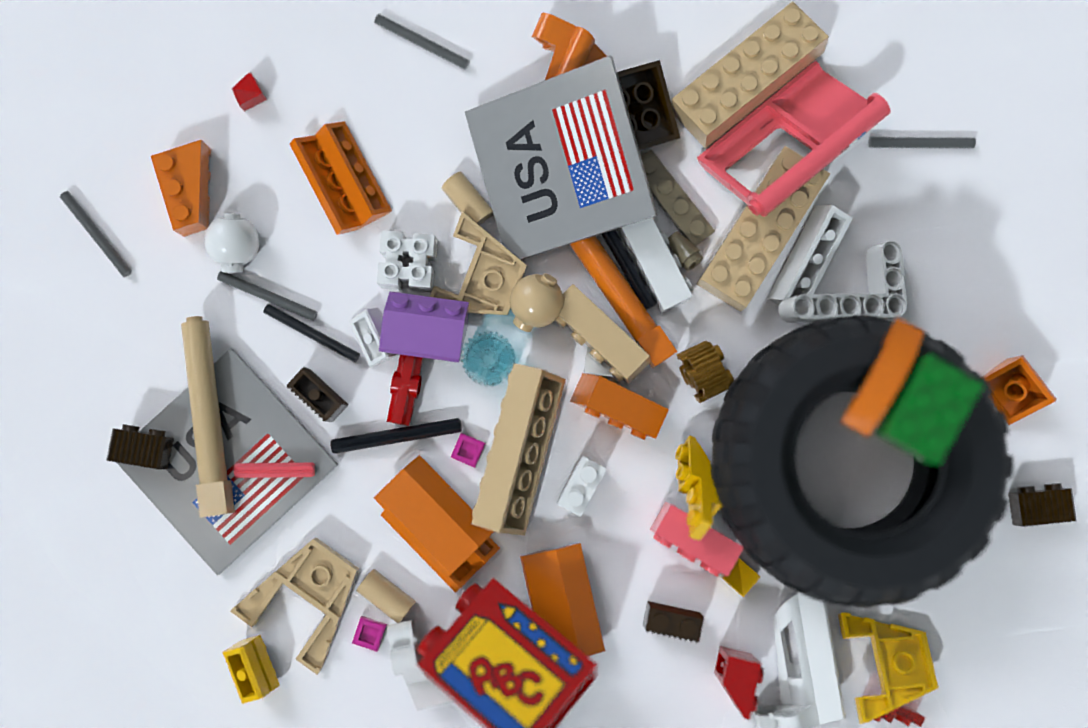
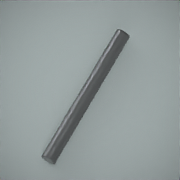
(421, 41)
(920, 142)
(95, 233)
(267, 295)

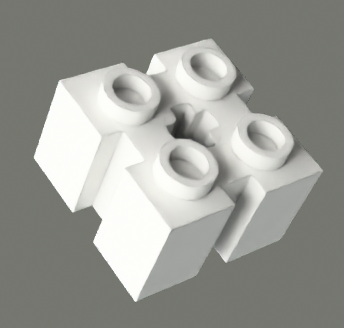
(395, 248)

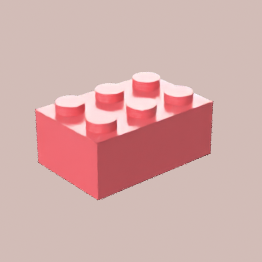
(714, 549)

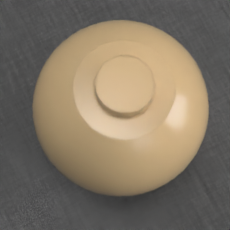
(536, 301)

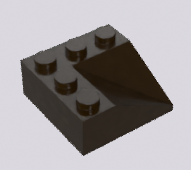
(649, 104)

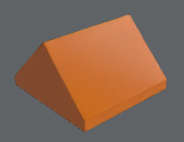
(1018, 389)

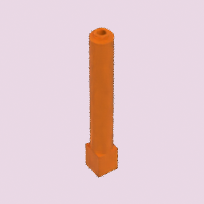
(624, 300)

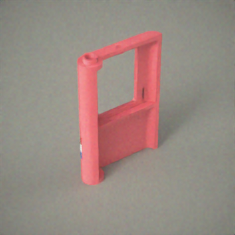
(812, 110)

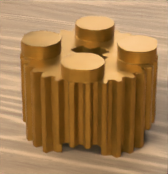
(704, 370)

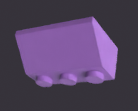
(424, 326)

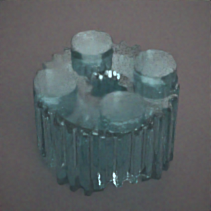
(474, 362)

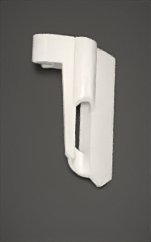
(404, 658)
(808, 690)

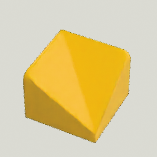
(741, 578)

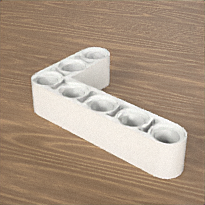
(885, 296)

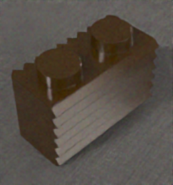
(317, 395)
(140, 448)
(1043, 506)
(673, 621)

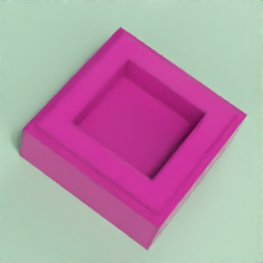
(468, 450)
(369, 633)

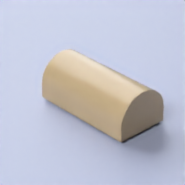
(467, 198)
(385, 596)

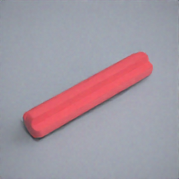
(271, 470)

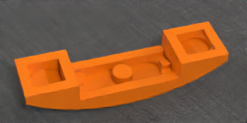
(884, 378)

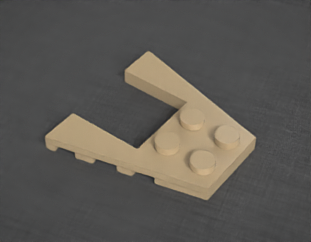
(318, 577)

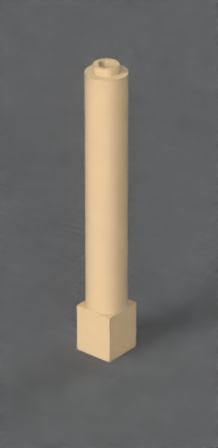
(214, 490)

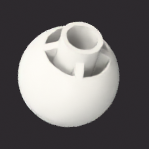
(231, 242)

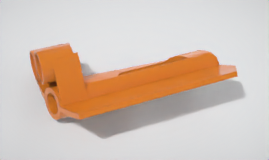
(570, 44)

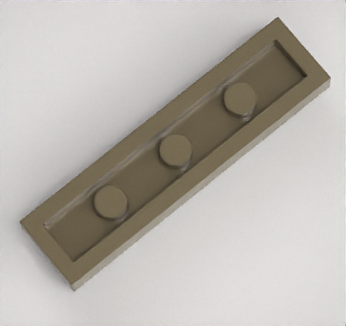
(675, 201)

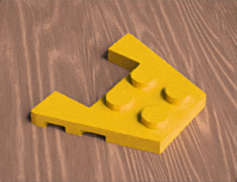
(901, 663)

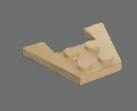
(490, 274)

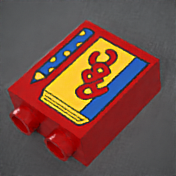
(505, 662)

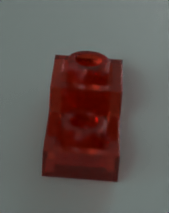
(904, 715)

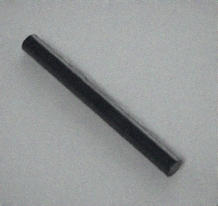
(311, 333)

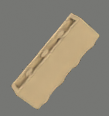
(602, 335)

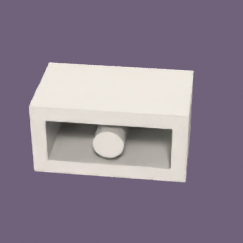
(581, 486)

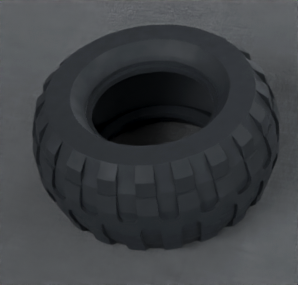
(893, 560)

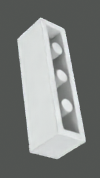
(811, 253)
(656, 263)

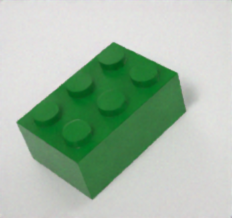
(929, 409)

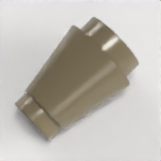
(687, 252)

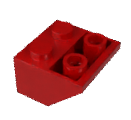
(739, 676)

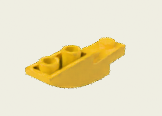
(696, 482)

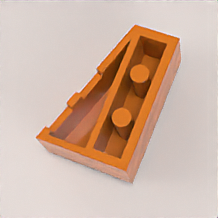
(619, 405)

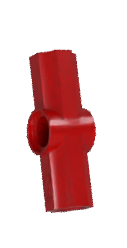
(405, 389)

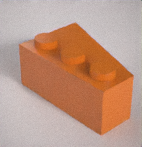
(184, 185)

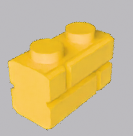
(251, 669)

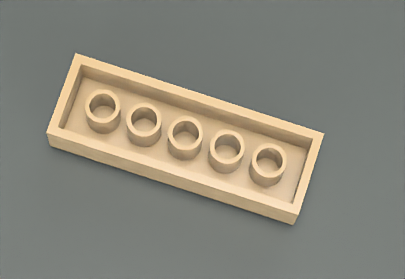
(749, 74)
(758, 240)
(518, 450)

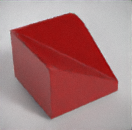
(248, 92)

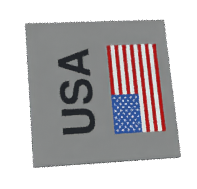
(561, 160)
(253, 431)

